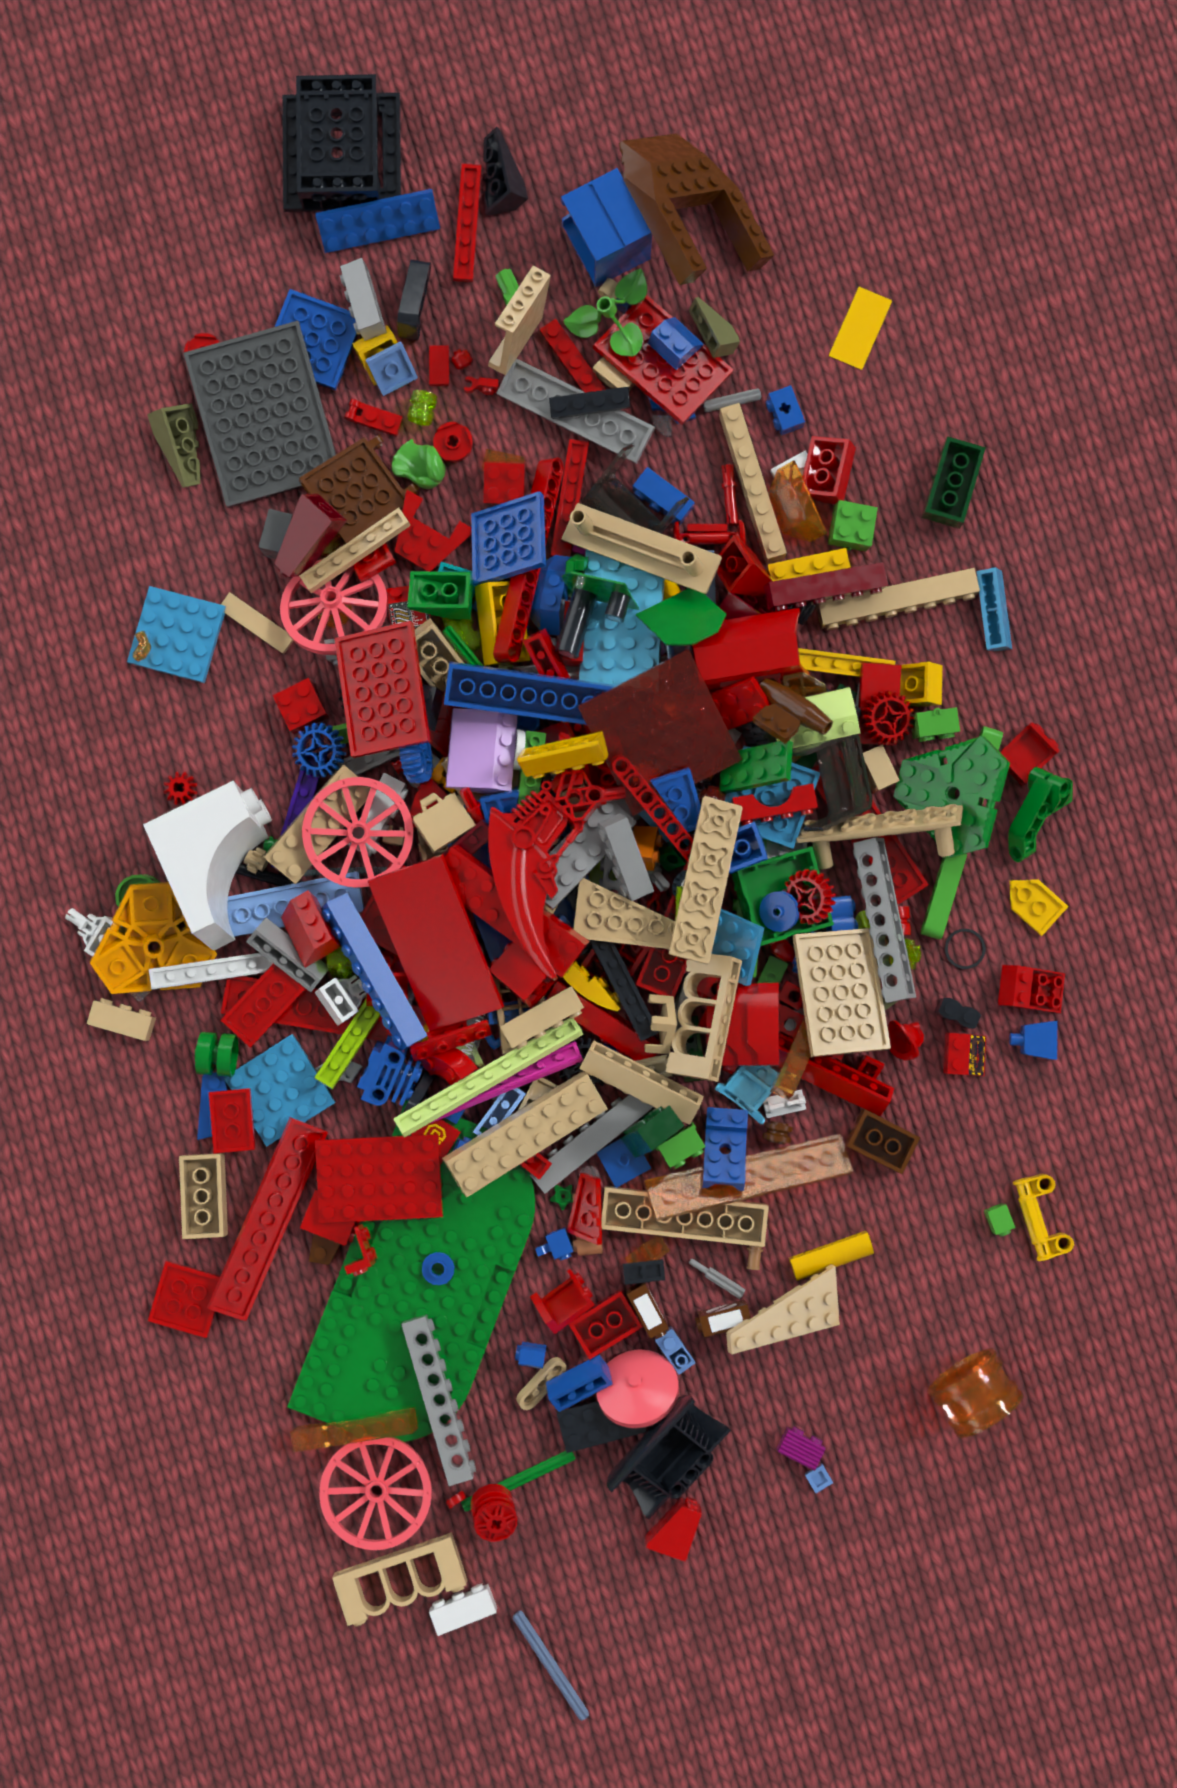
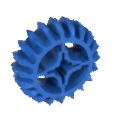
(320, 757)
(417, 762)

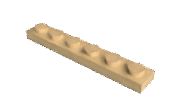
(355, 550)

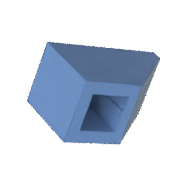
(675, 1351)

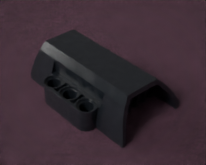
(669, 1456)

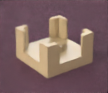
(665, 1024)

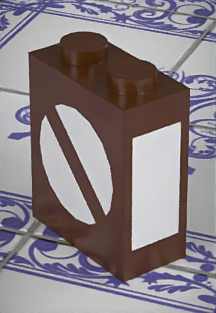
(647, 1310)
(722, 1318)

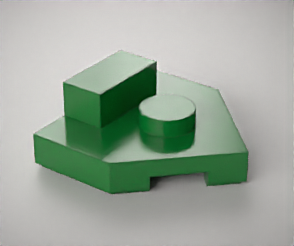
(576, 564)

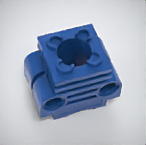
(388, 1073)

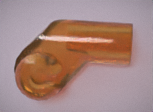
(143, 648)

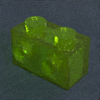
(339, 965)

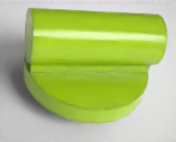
(862, 920)

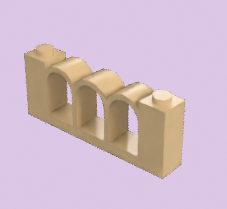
(705, 1067)
(350, 1593)

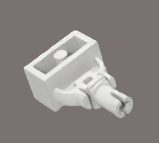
(93, 928)
(341, 998)

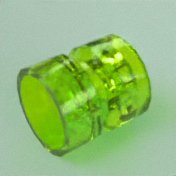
(423, 404)

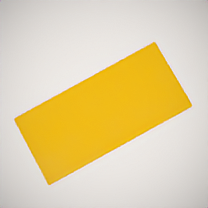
(860, 328)

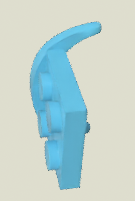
(749, 1088)

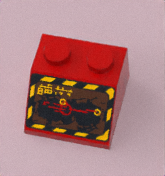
(964, 1054)

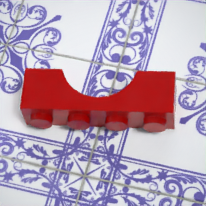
(801, 800)

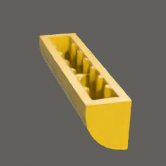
(834, 1253)

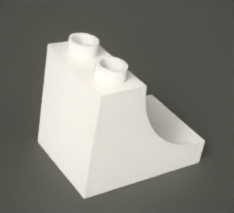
(202, 850)

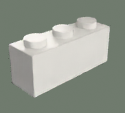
(462, 1609)

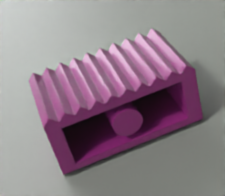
(801, 1448)

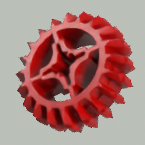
(884, 710)
(820, 907)

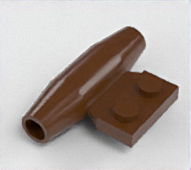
(789, 712)

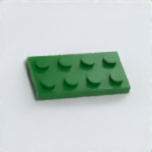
(758, 768)

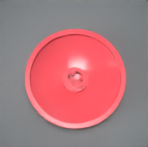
(641, 1391)

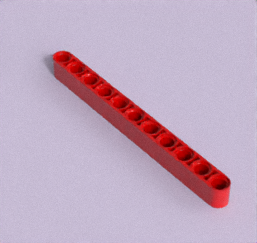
(523, 586)

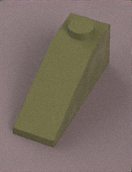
(715, 330)

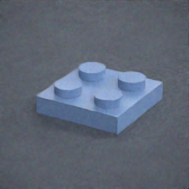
(391, 368)

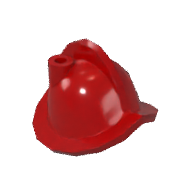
(905, 1039)

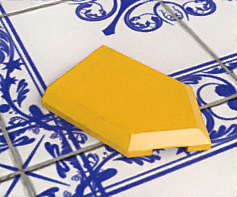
(1035, 904)

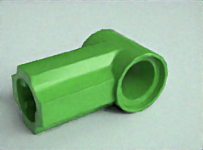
(507, 284)

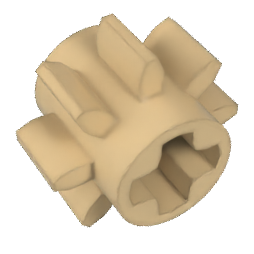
(255, 860)

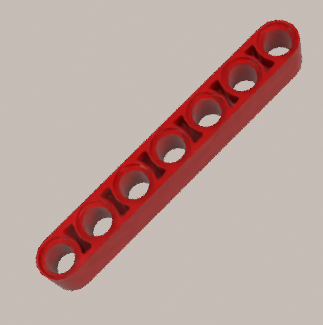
(652, 804)

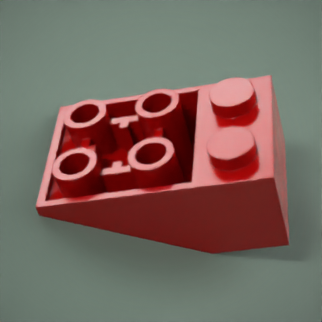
(1031, 988)

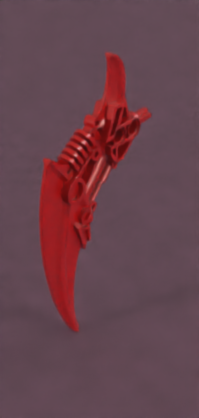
(520, 857)

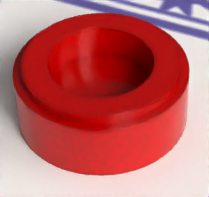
(455, 1499)

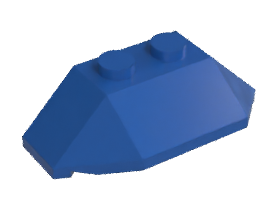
(550, 596)

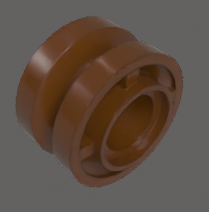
(777, 1132)

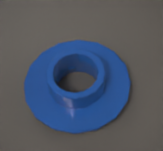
(448, 1271)

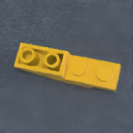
(593, 989)

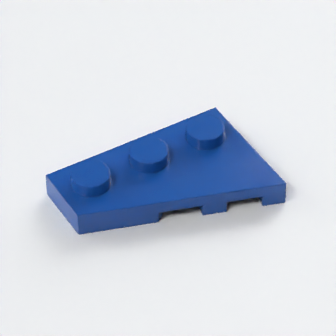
(680, 796)
(209, 1084)

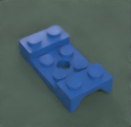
(729, 1130)

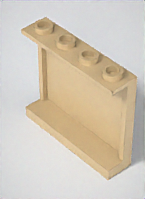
(520, 318)

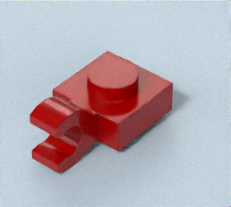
(485, 385)

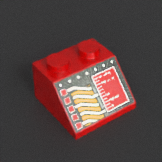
(397, 606)

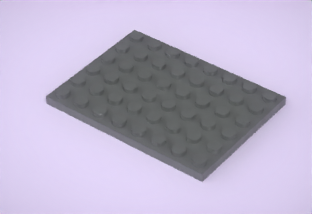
(260, 412)

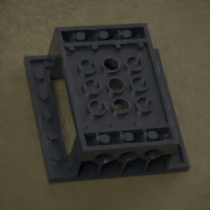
(310, 173)

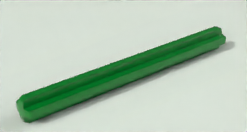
(530, 1474)

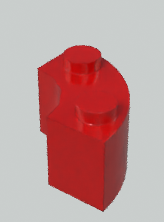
(451, 1065)

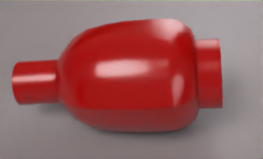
(782, 950)

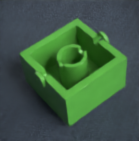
(852, 525)
(935, 723)
(681, 1146)

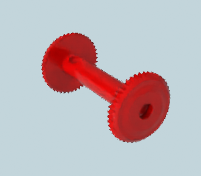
(708, 538)

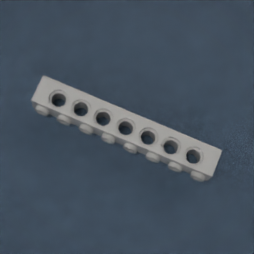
(892, 927)
(454, 1472)

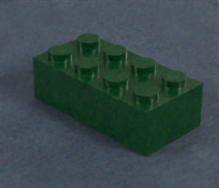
(953, 482)
(651, 1130)

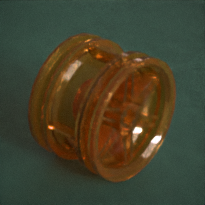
(975, 1393)

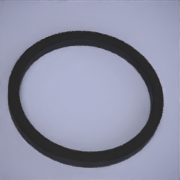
(982, 943)

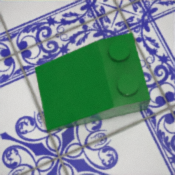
(441, 594)

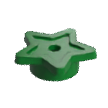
(557, 1196)

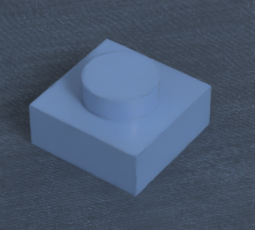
(819, 1478)

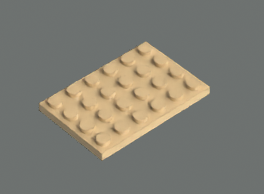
(841, 992)

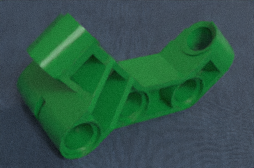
(1045, 796)

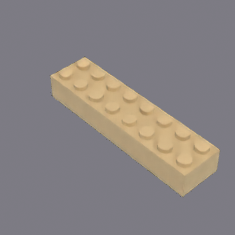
(524, 1133)
(730, 1223)

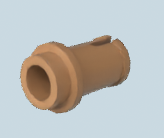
(754, 1257)

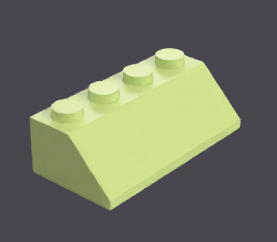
(840, 709)

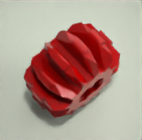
(182, 780)

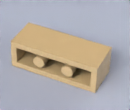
(121, 1019)

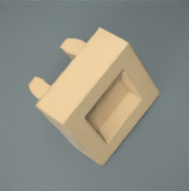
(397, 841)

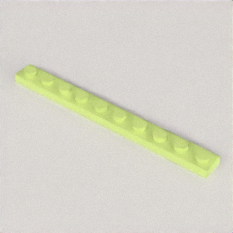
(487, 1077)

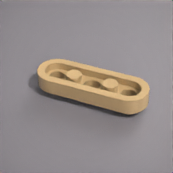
(536, 1387)

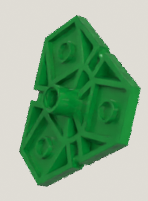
(972, 768)

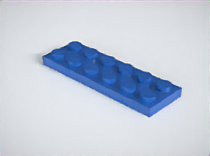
(378, 220)

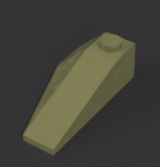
(176, 435)

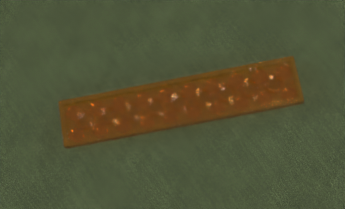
(764, 1174)

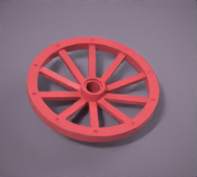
(331, 607)
(374, 786)
(358, 1540)

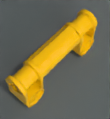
(1034, 1219)

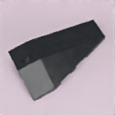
(504, 184)

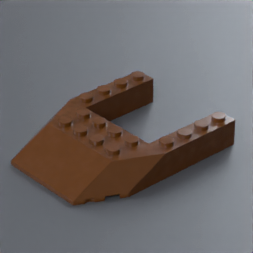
(673, 175)

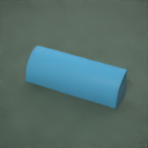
(994, 609)

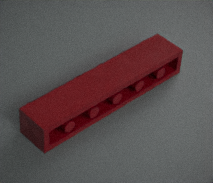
(825, 586)

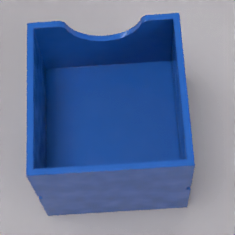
(606, 227)

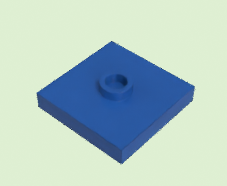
(621, 1163)

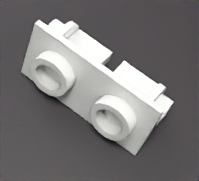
(778, 1106)

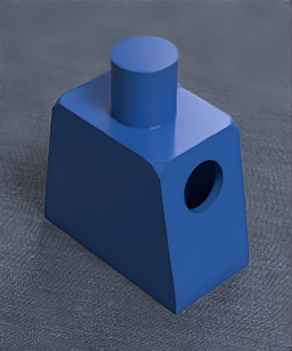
(1037, 1040)

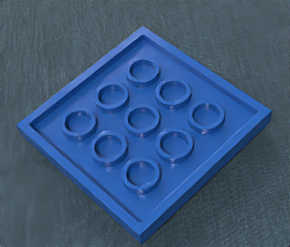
(326, 332)
(508, 539)

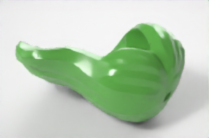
(419, 464)

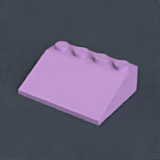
(481, 751)

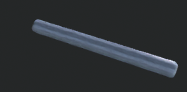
(550, 1665)

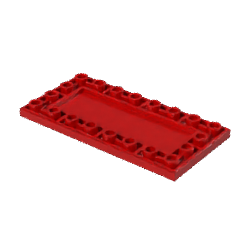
(436, 943)

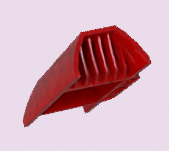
(750, 647)

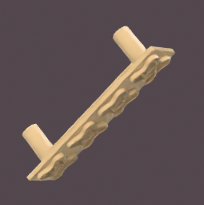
(641, 548)
(890, 823)
(705, 880)

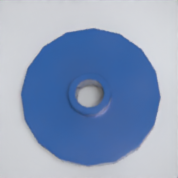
(788, 911)

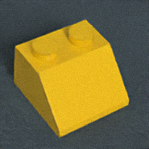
(373, 346)
(922, 684)

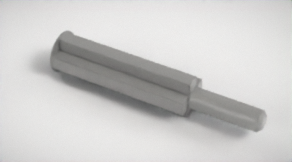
(719, 1279)

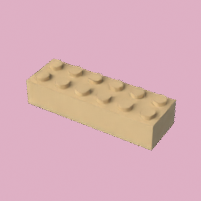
(289, 852)

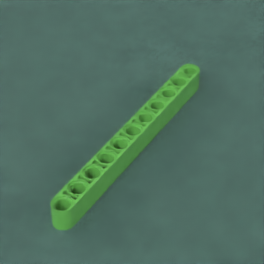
(949, 874)

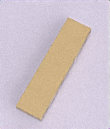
(257, 623)

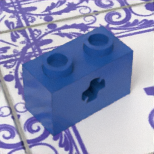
(786, 400)

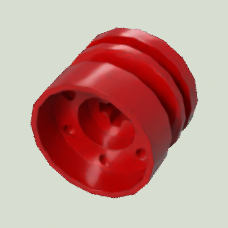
(493, 1512)

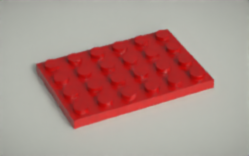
(675, 391)
(382, 689)
(379, 1178)

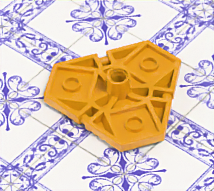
(149, 916)

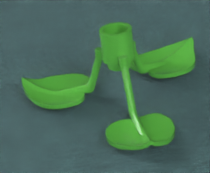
(625, 341)

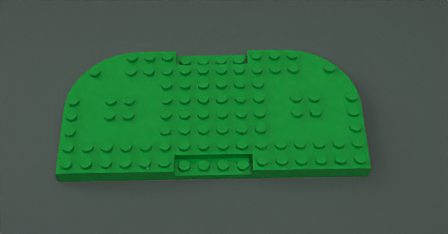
(360, 1351)

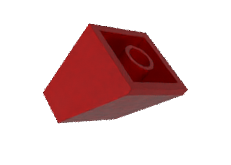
(741, 569)
(521, 975)
(675, 1530)

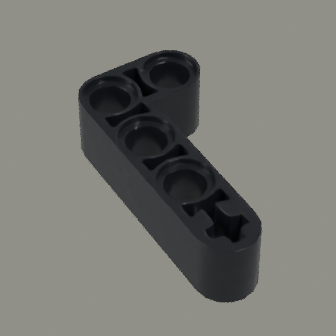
(413, 299)

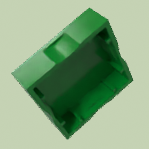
(769, 876)

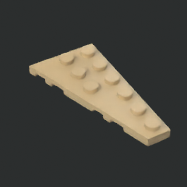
(613, 918)
(792, 1315)

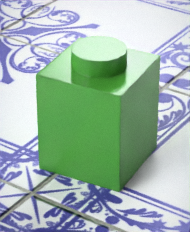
(999, 1219)

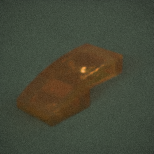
(650, 1250)

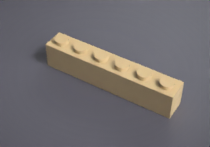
(641, 1081)

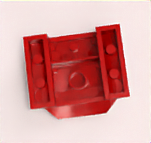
(752, 1027)

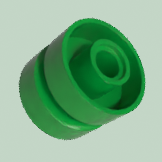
(211, 1054)

